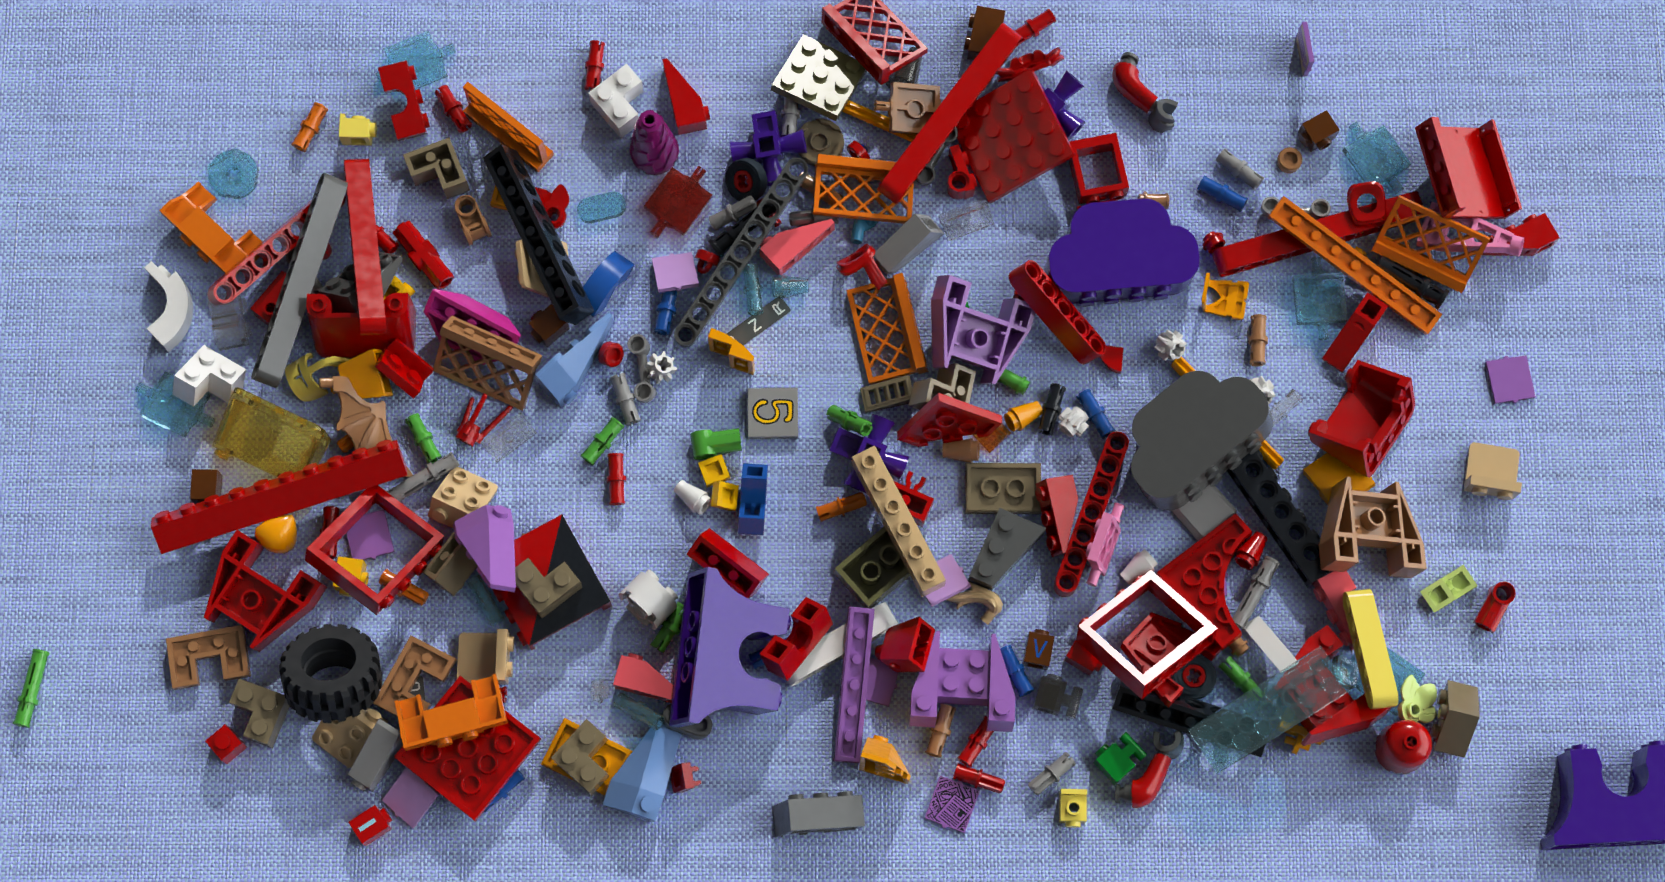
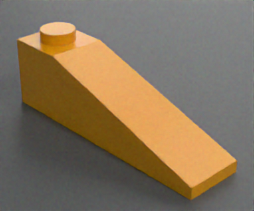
(883, 760)

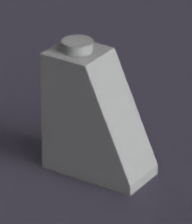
(907, 243)
(375, 756)

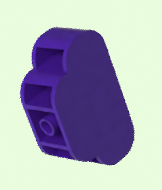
(1122, 254)

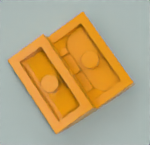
(738, 355)
(1329, 471)

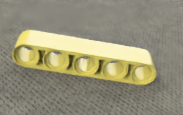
(1370, 649)

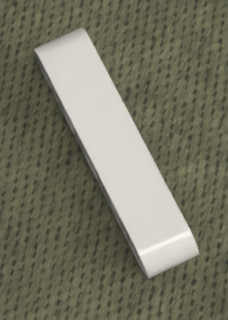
(831, 646)

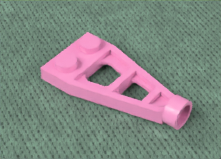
(1498, 245)

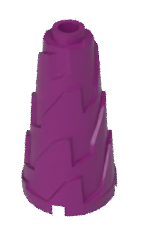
(653, 144)

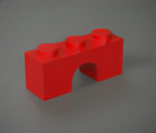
(411, 121)
(809, 626)

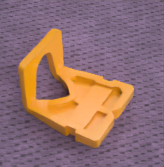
(1232, 298)

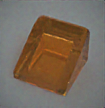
(994, 439)

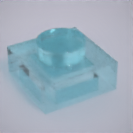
(1347, 669)

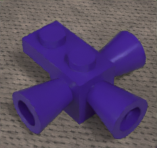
(1065, 89)
(768, 145)
(849, 444)

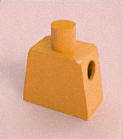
(365, 376)

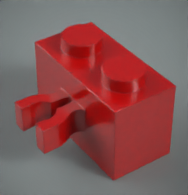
(917, 502)

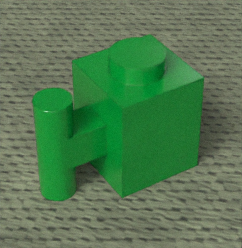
(1116, 762)

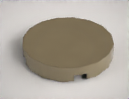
(821, 138)

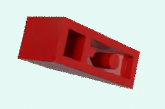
(686, 103)

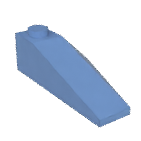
(565, 373)
(644, 776)

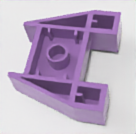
(975, 335)
(964, 679)

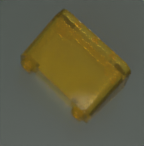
(268, 435)

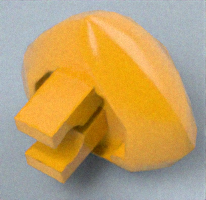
(277, 534)

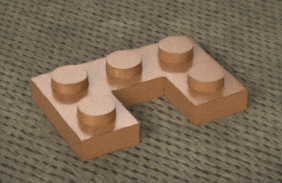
(187, 649)
(413, 659)

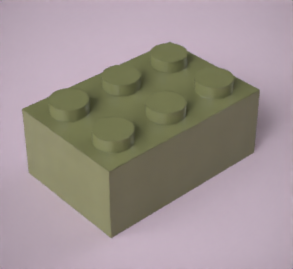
(872, 570)

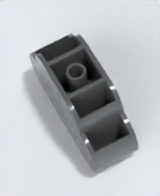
(1196, 435)

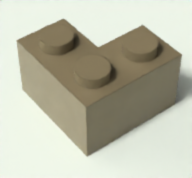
(440, 162)
(952, 381)
(547, 591)
(267, 711)
(1457, 718)
(576, 755)

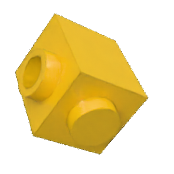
(356, 567)

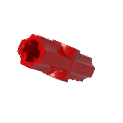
(423, 255)

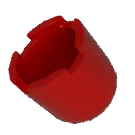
(1393, 748)

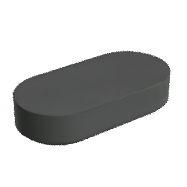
(695, 731)

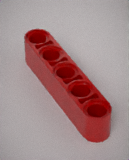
(1057, 312)

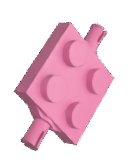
(1104, 543)

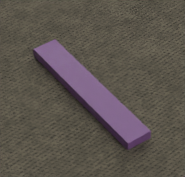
(853, 684)

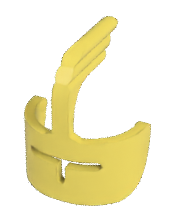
(298, 386)

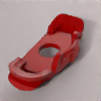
(1034, 61)

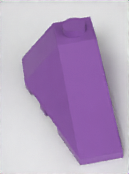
(490, 542)

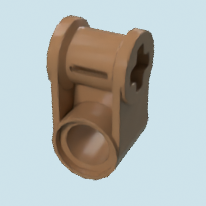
(472, 223)

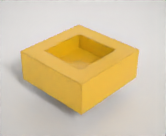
(714, 470)
(724, 496)

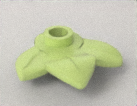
(1418, 699)

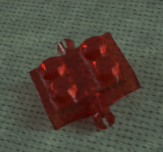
(678, 201)

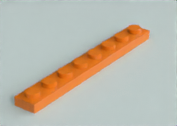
(1354, 265)

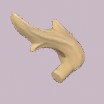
(979, 595)

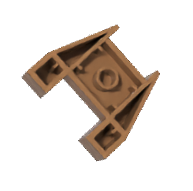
(1371, 521)

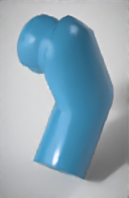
(859, 227)

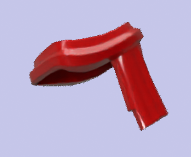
(1373, 188)
(862, 259)

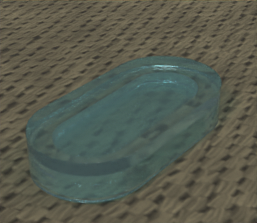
(601, 207)

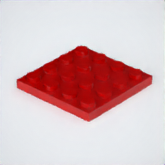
(1012, 136)
(474, 769)

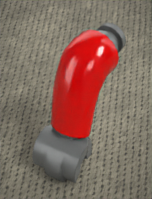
(1127, 82)
(1146, 788)

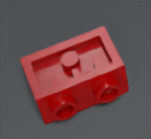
(404, 367)

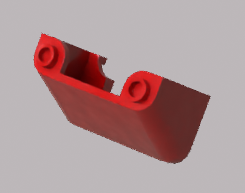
(339, 332)
(1366, 418)

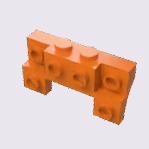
(198, 229)
(454, 720)

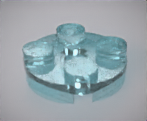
(233, 160)

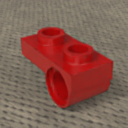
(959, 163)

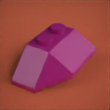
(445, 304)

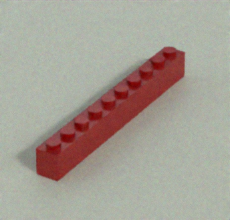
(278, 496)

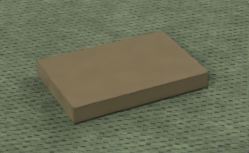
(1001, 486)

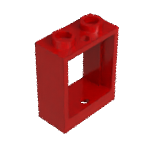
(1094, 146)

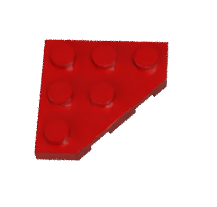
(948, 420)

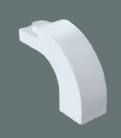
(178, 313)

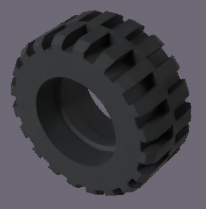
(337, 697)

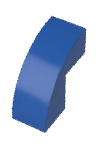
(605, 279)
(753, 499)

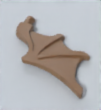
(359, 419)

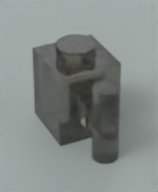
(1051, 696)

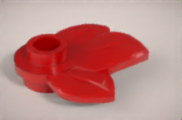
(555, 203)

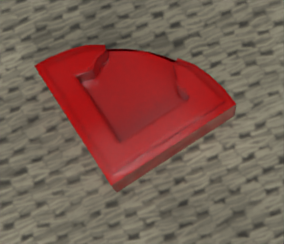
(1113, 358)

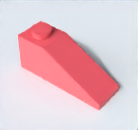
(791, 245)
(642, 679)

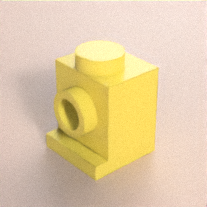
(356, 130)
(1070, 796)

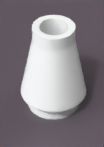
(693, 497)
(1139, 565)

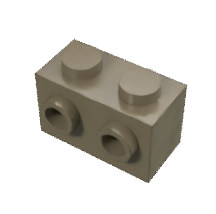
(450, 566)

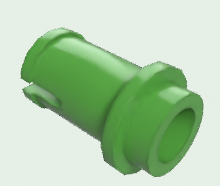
(1014, 381)

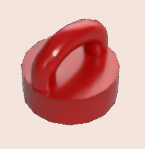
(706, 257)
(611, 354)

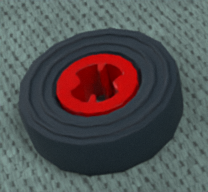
(736, 179)
(1206, 680)

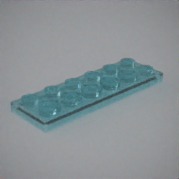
(1269, 710)

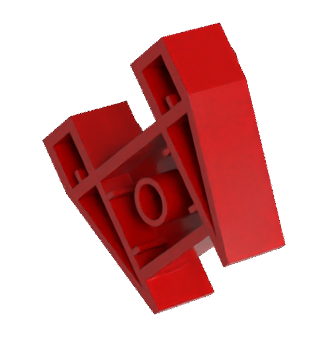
(253, 598)
(1343, 714)

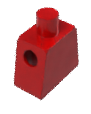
(906, 646)

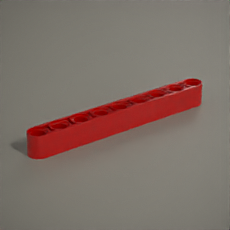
(949, 113)
(1282, 245)
(364, 247)

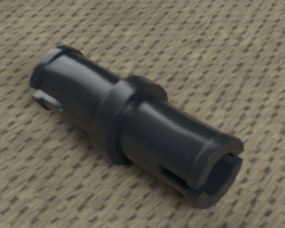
(1051, 409)

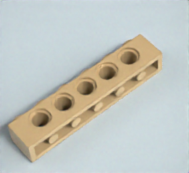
(898, 521)

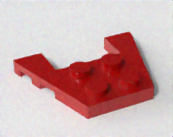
(1155, 640)

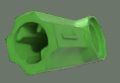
(709, 443)

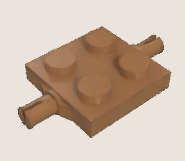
(909, 106)

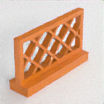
(506, 128)
(859, 169)
(1426, 264)
(908, 325)

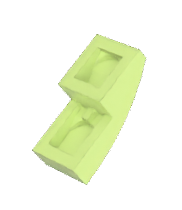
(1448, 588)

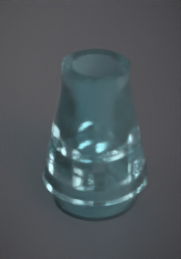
(789, 286)

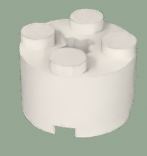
(649, 599)

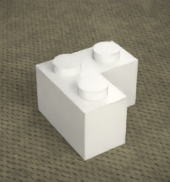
(613, 98)
(207, 373)

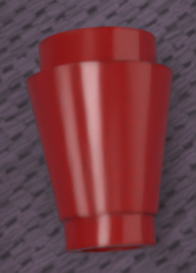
(1250, 552)

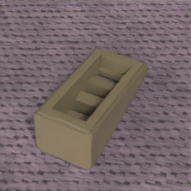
(885, 386)

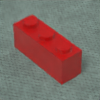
(734, 567)

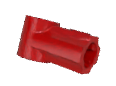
(1493, 607)

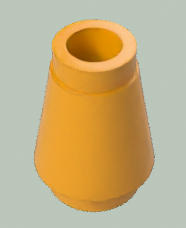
(1021, 416)

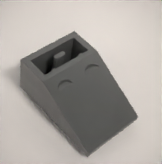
(342, 288)

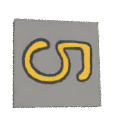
(772, 413)

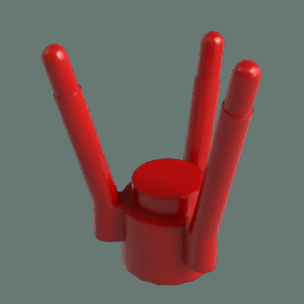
(468, 431)

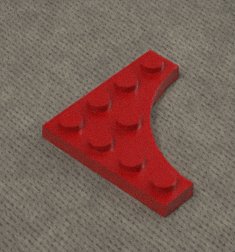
(1201, 573)

